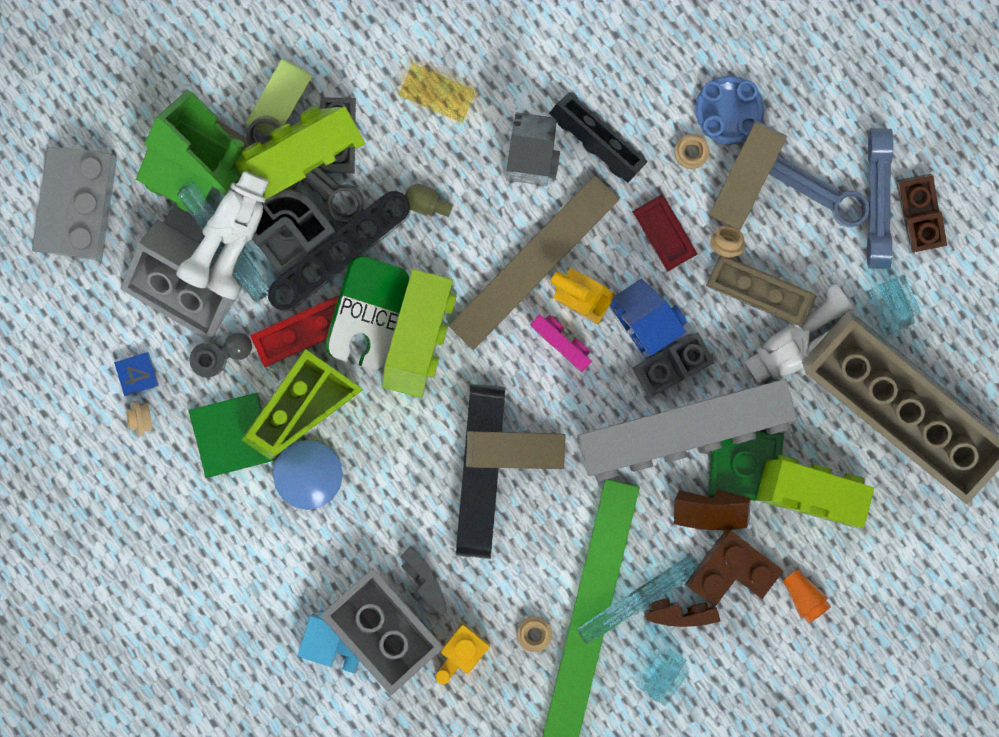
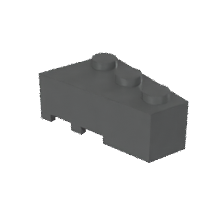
(531, 150)

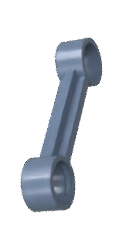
(817, 190)
(879, 237)

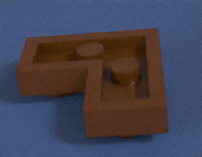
(731, 561)

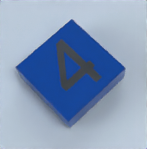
(136, 374)

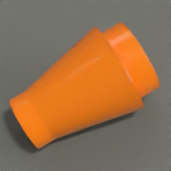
(807, 598)

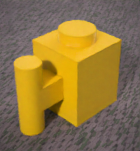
(582, 295)
(462, 651)

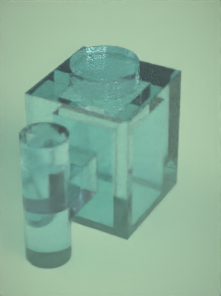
(895, 303)
(663, 676)

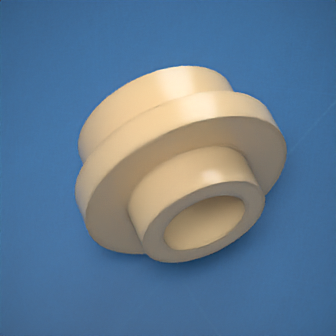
(697, 141)
(728, 241)
(139, 418)
(530, 645)

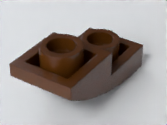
(921, 213)
(714, 513)
(670, 614)

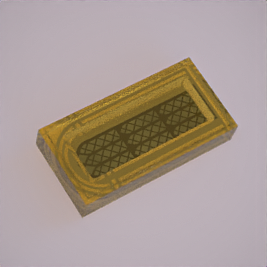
(437, 93)

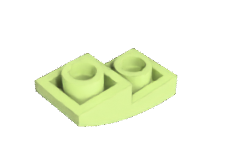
(280, 95)

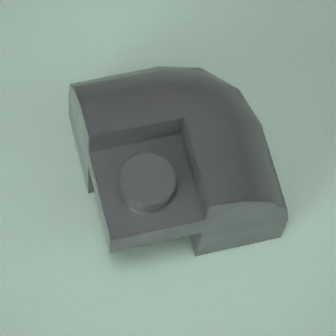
(290, 229)

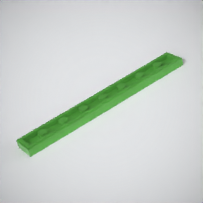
(593, 597)

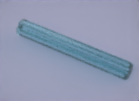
(243, 269)
(637, 599)

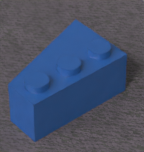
(648, 318)

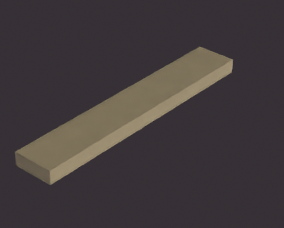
(534, 262)

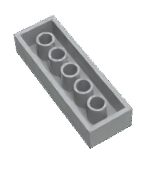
(687, 427)

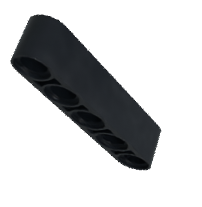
(322, 257)
(479, 484)

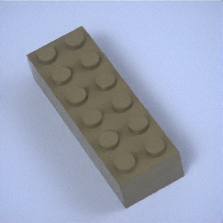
(905, 406)

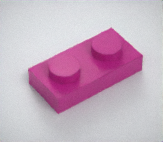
(573, 351)

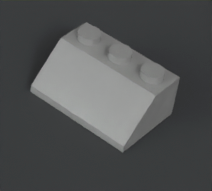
(74, 203)
(155, 282)
(381, 631)

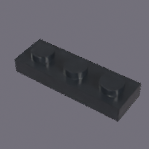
(598, 137)

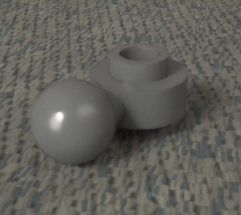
(236, 346)

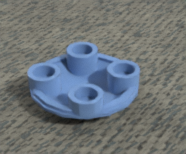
(728, 109)
(307, 474)

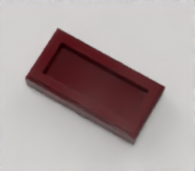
(664, 233)

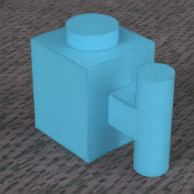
(322, 644)

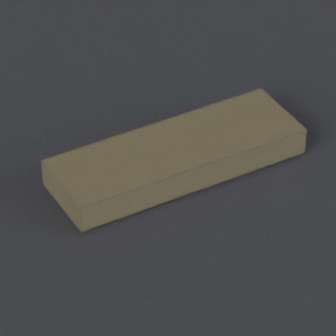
(748, 175)
(761, 291)
(515, 450)

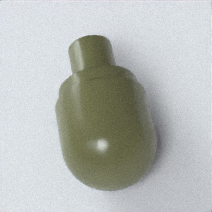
(427, 201)

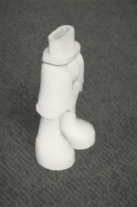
(232, 224)
(791, 345)

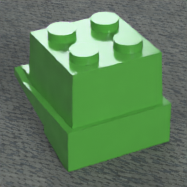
(188, 148)

